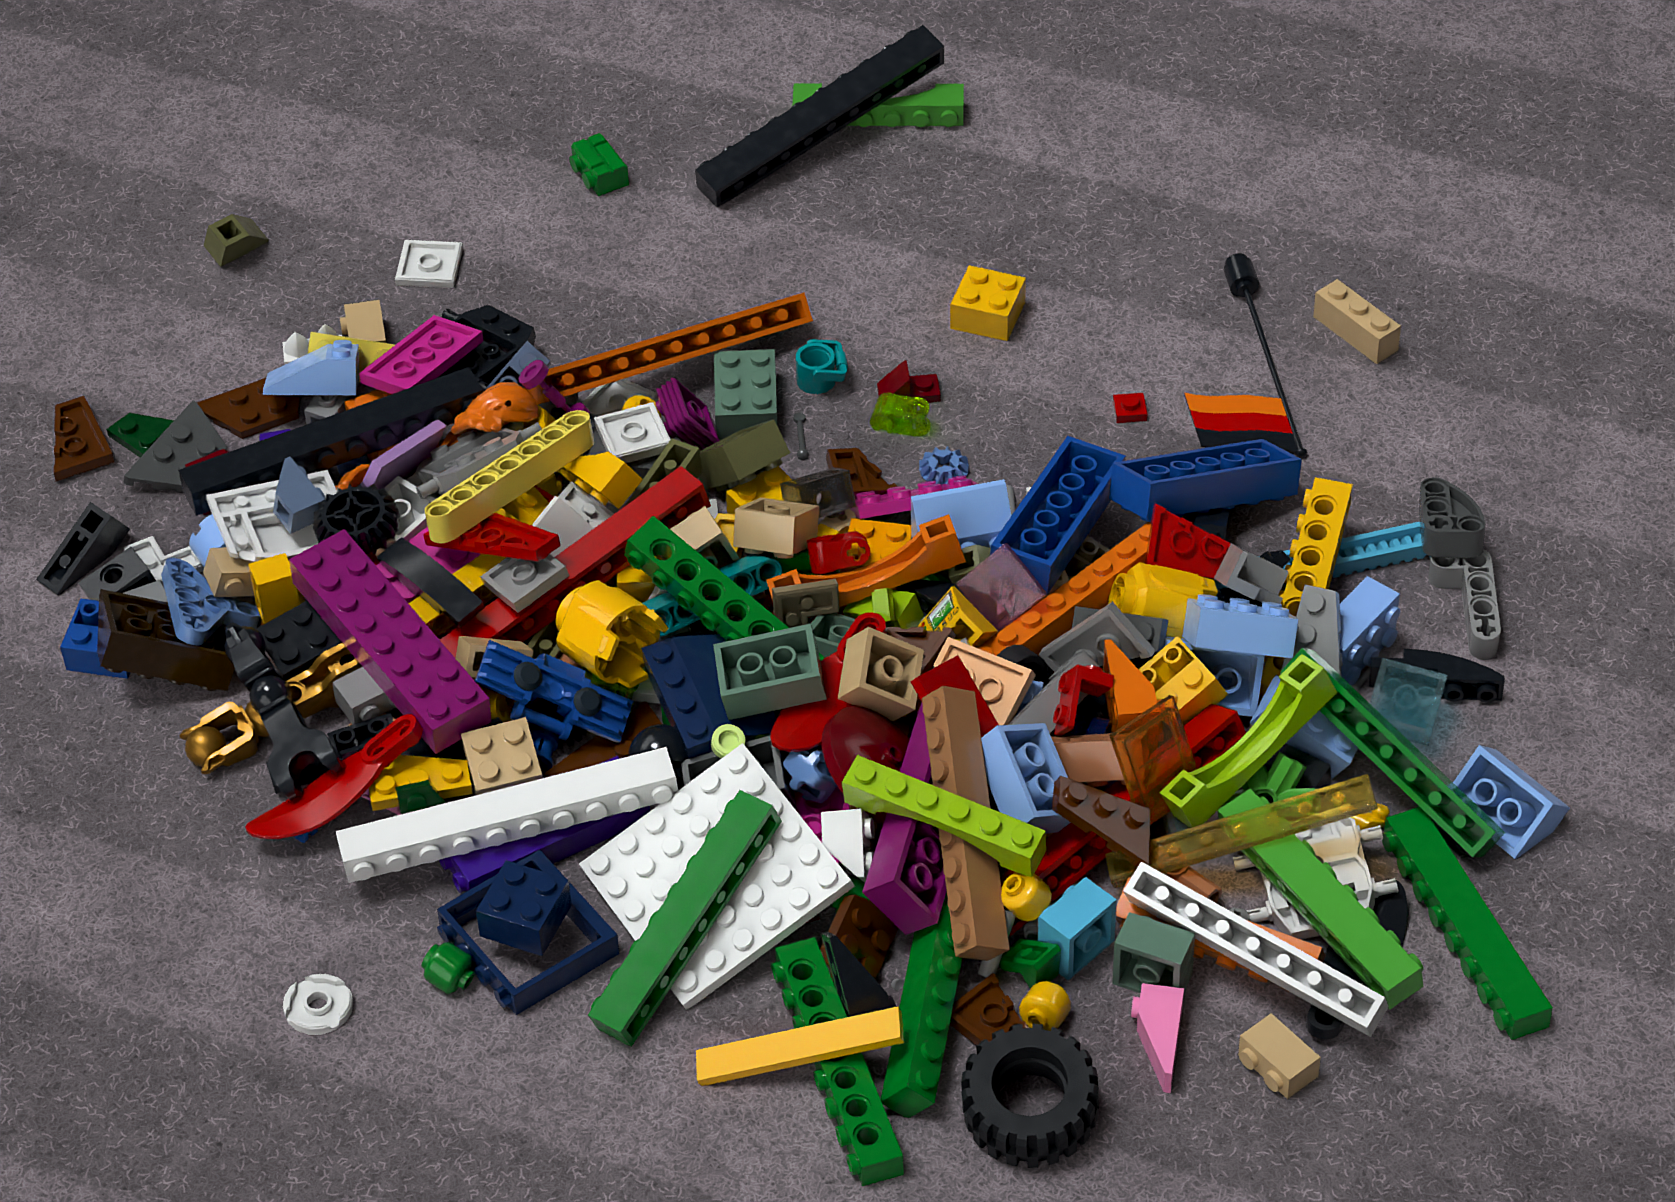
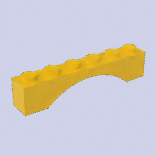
(602, 473)

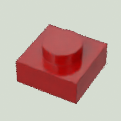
(1129, 407)

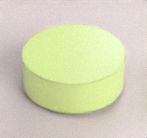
(726, 739)

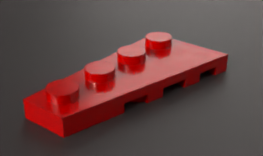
(505, 538)

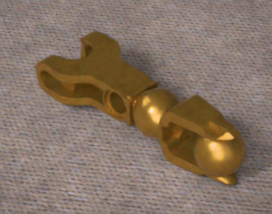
(313, 688)

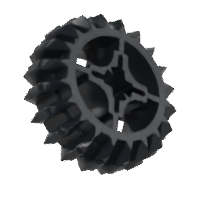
(363, 512)

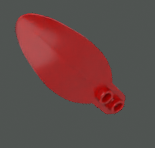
(802, 725)
(335, 793)

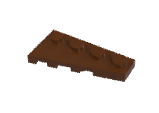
(601, 749)

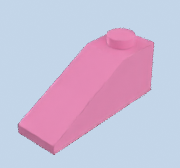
(1158, 1026)

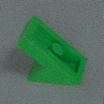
(1033, 959)

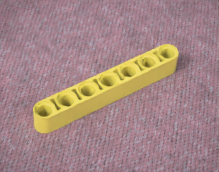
(509, 476)

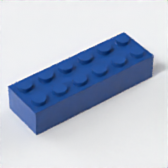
(1205, 479)
(1060, 509)

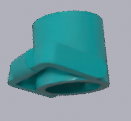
(817, 365)

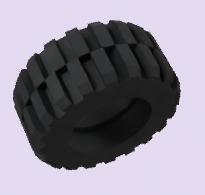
(1022, 1054)

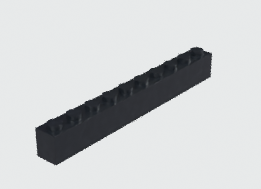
(819, 116)
(333, 438)

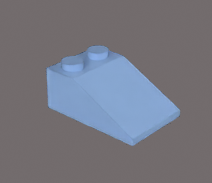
(321, 372)

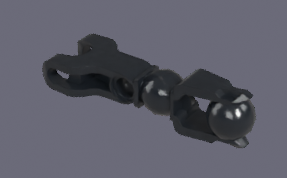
(271, 697)

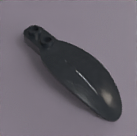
(1392, 914)

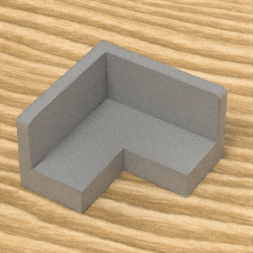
(1251, 575)

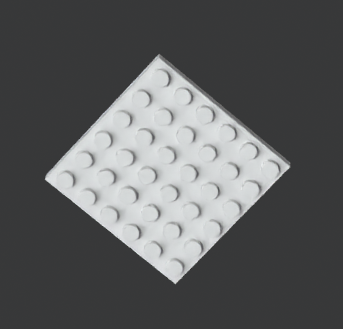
(778, 895)

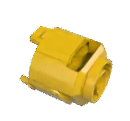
(1159, 593)
(605, 632)

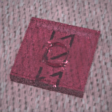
(1001, 587)

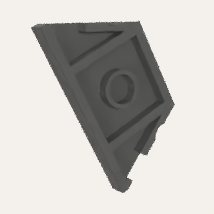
(184, 441)

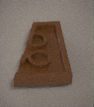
(78, 440)
(984, 1012)

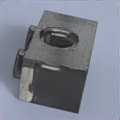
(833, 485)

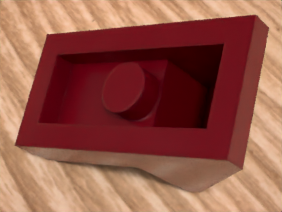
(900, 383)

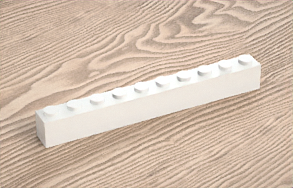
(507, 814)

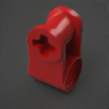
(833, 552)

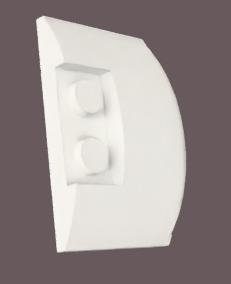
(253, 529)

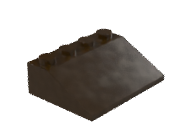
(141, 639)

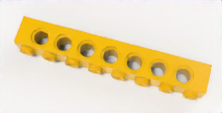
(1334, 501)

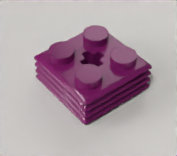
(685, 415)

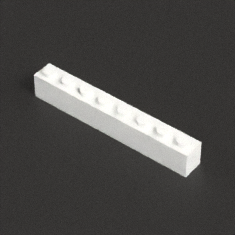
(1257, 949)

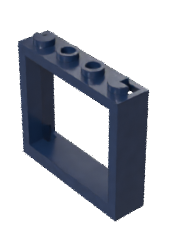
(594, 927)

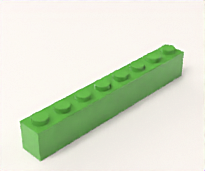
(1333, 910)

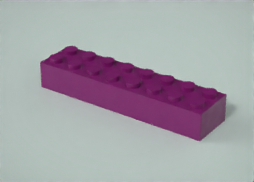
(390, 640)
(908, 862)

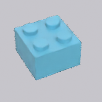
(1080, 924)

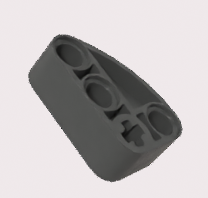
(1449, 521)

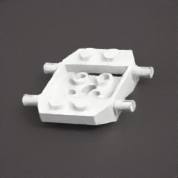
(1341, 848)

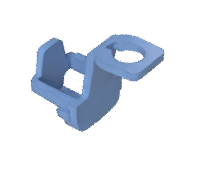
(807, 769)

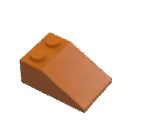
(1130, 691)

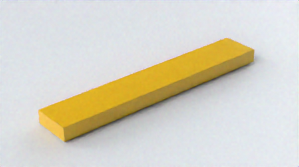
(799, 1046)

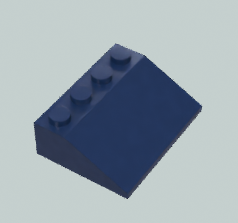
(689, 691)

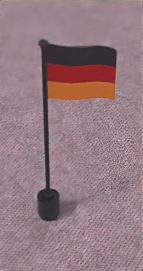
(1245, 417)

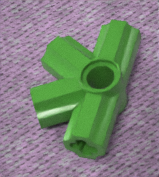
(1277, 782)

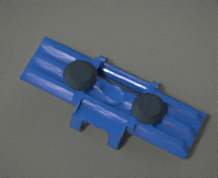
(557, 682)

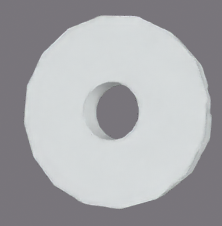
(320, 1020)

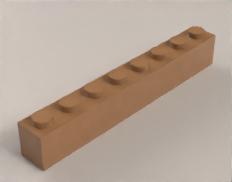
(969, 872)

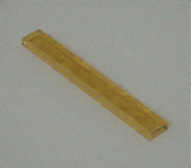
(1250, 828)

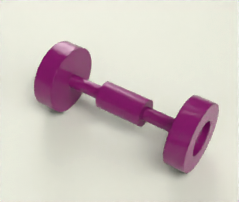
(535, 374)

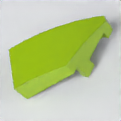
(884, 604)

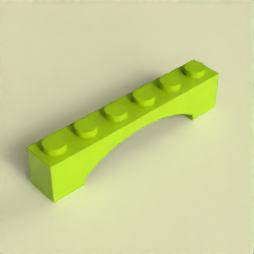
(1299, 696)
(1006, 839)

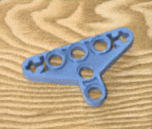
(195, 609)

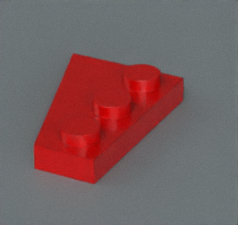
(1183, 546)

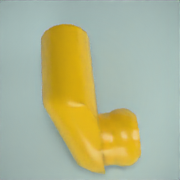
(1373, 818)

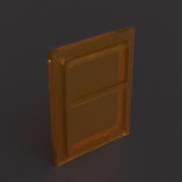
(1152, 754)

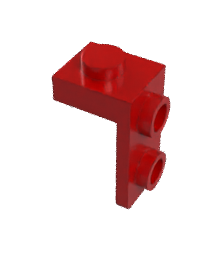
(1078, 679)

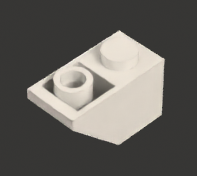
(848, 838)

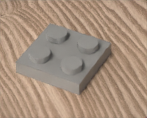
(523, 581)

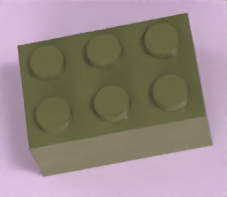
(742, 456)

